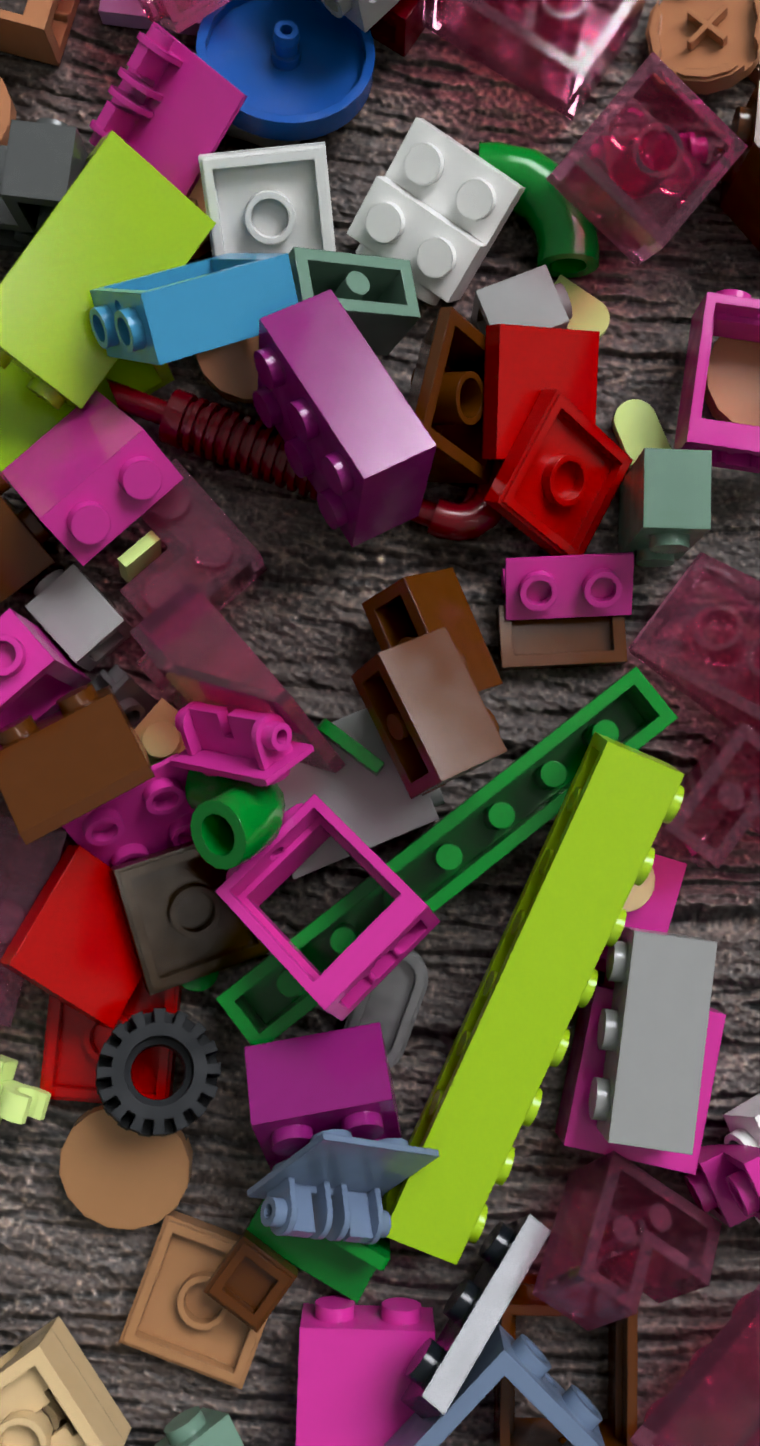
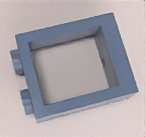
(528, 1371)

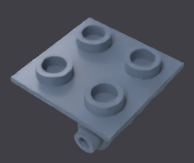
(337, 1187)

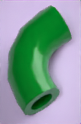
(563, 234)
(232, 818)

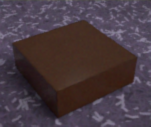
(251, 1280)

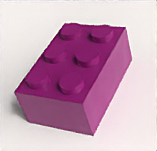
(341, 418)

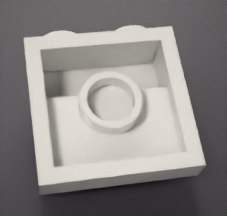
(436, 210)

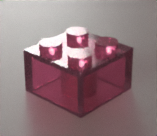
(647, 161)

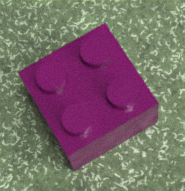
(318, 1086)

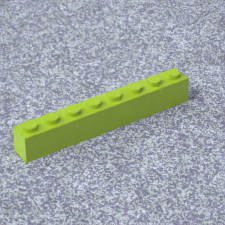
(531, 993)

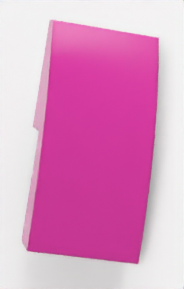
(727, 1182)

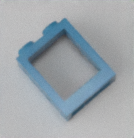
(191, 306)

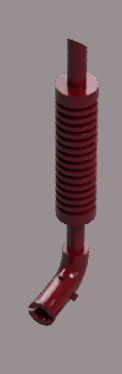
(253, 447)

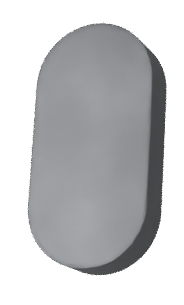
(394, 1005)

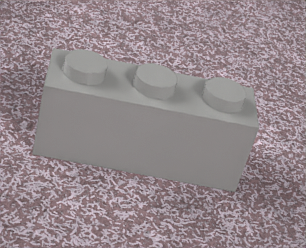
(653, 1040)

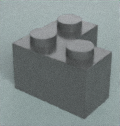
(35, 175)

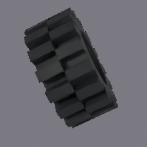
(199, 1082)

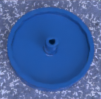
(293, 62)

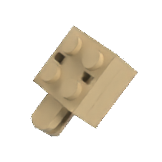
(55, 1395)

